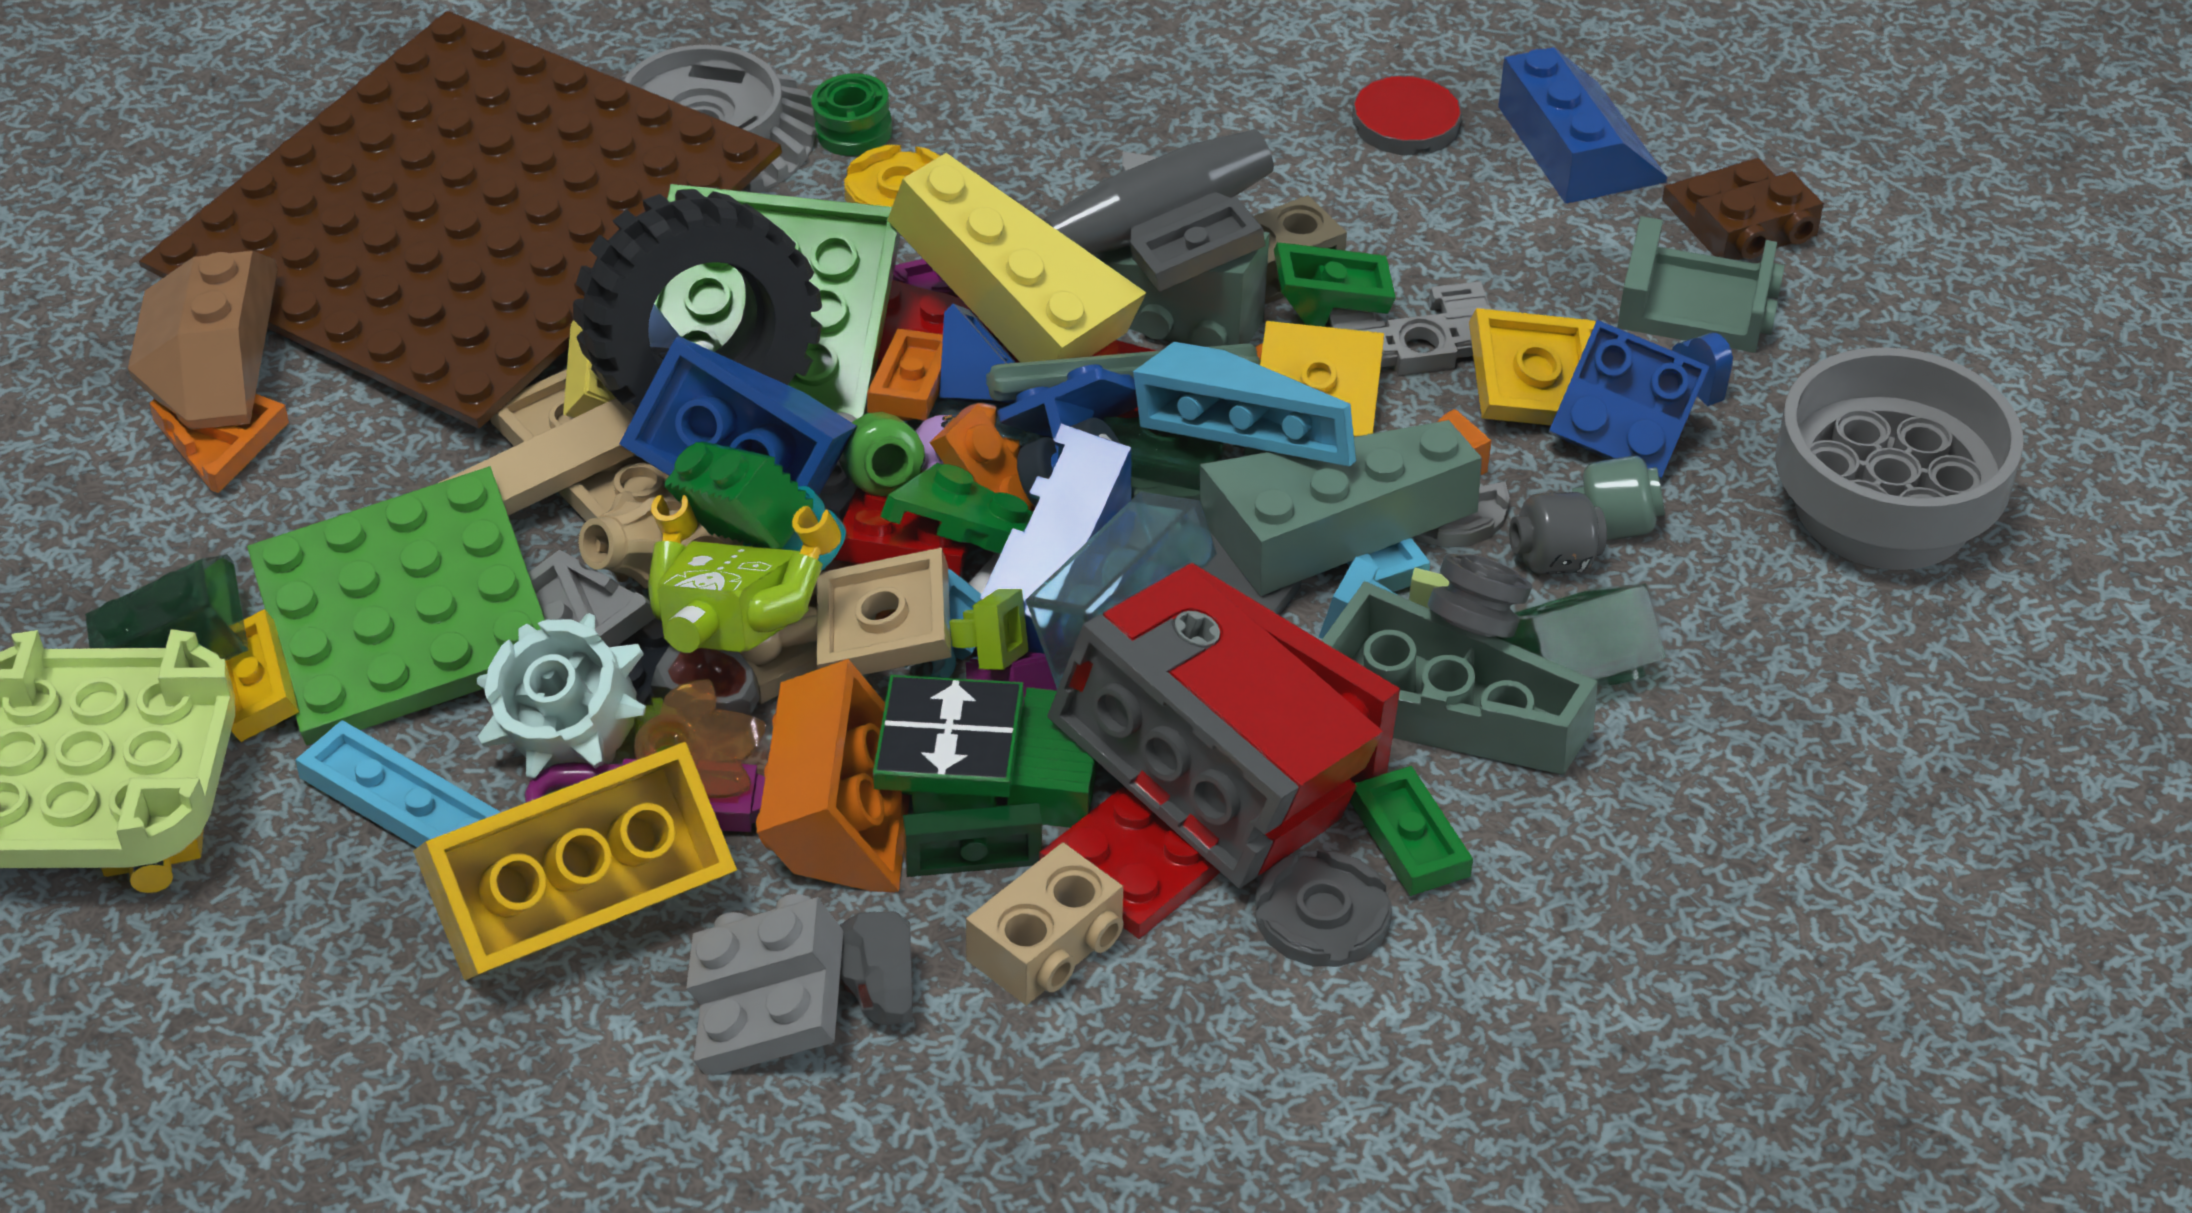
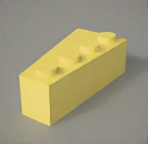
(1011, 266)

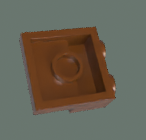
(1743, 207)

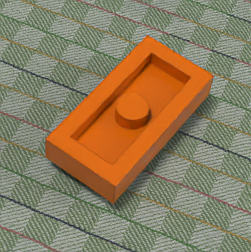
(908, 376)

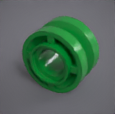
(852, 114)

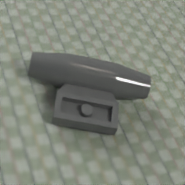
(1175, 209)

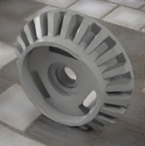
(739, 92)

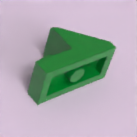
(1327, 278)

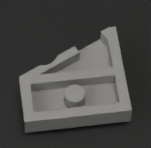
(572, 590)

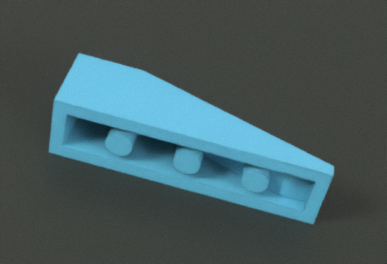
(1241, 404)

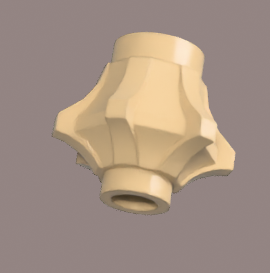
(622, 539)

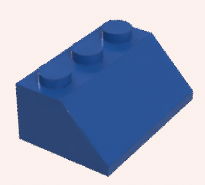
(1573, 128)

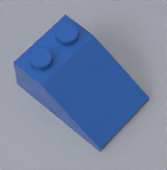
(730, 405)

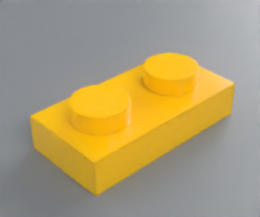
(260, 680)

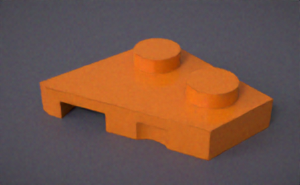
(222, 451)

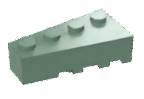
(1304, 516)
(1467, 687)

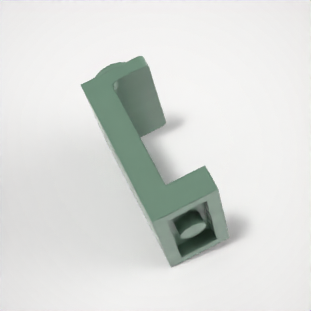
(1696, 293)

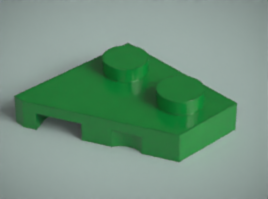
(961, 505)

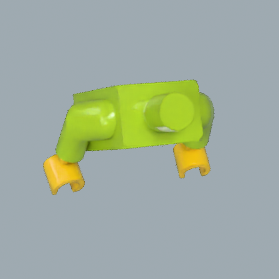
(728, 592)

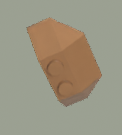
(205, 337)

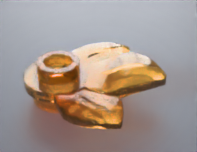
(714, 737)

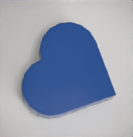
(1715, 352)

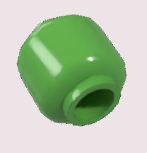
(882, 454)

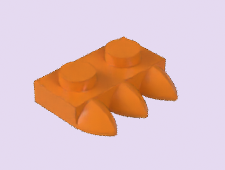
(978, 448)

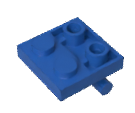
(1628, 397)

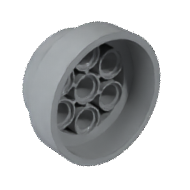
(1897, 455)

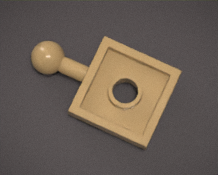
(847, 612)

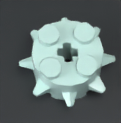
(561, 695)

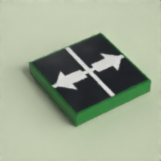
(948, 736)

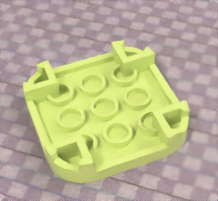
(109, 751)

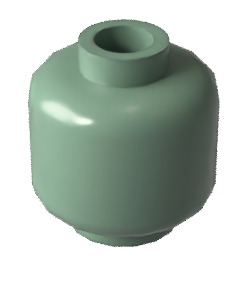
(1626, 494)

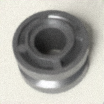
(1479, 595)

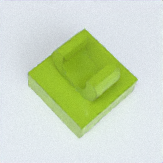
(995, 628)

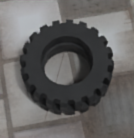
(664, 243)

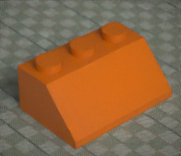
(820, 784)

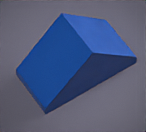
(968, 357)

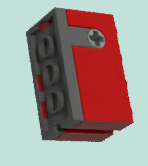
(1213, 724)

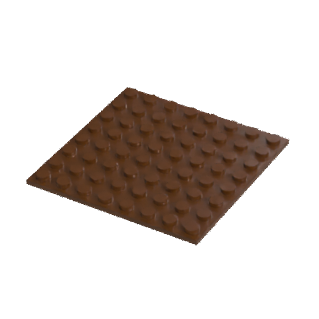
(450, 206)

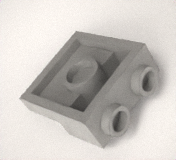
(765, 984)

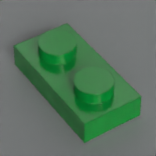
(1411, 831)

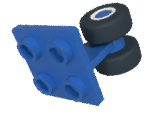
(1078, 403)

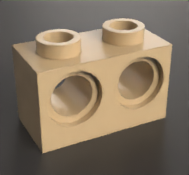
(1045, 924)

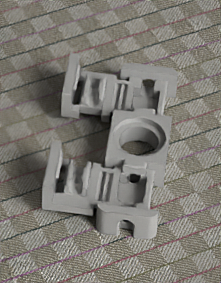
(1446, 331)

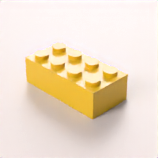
(574, 860)

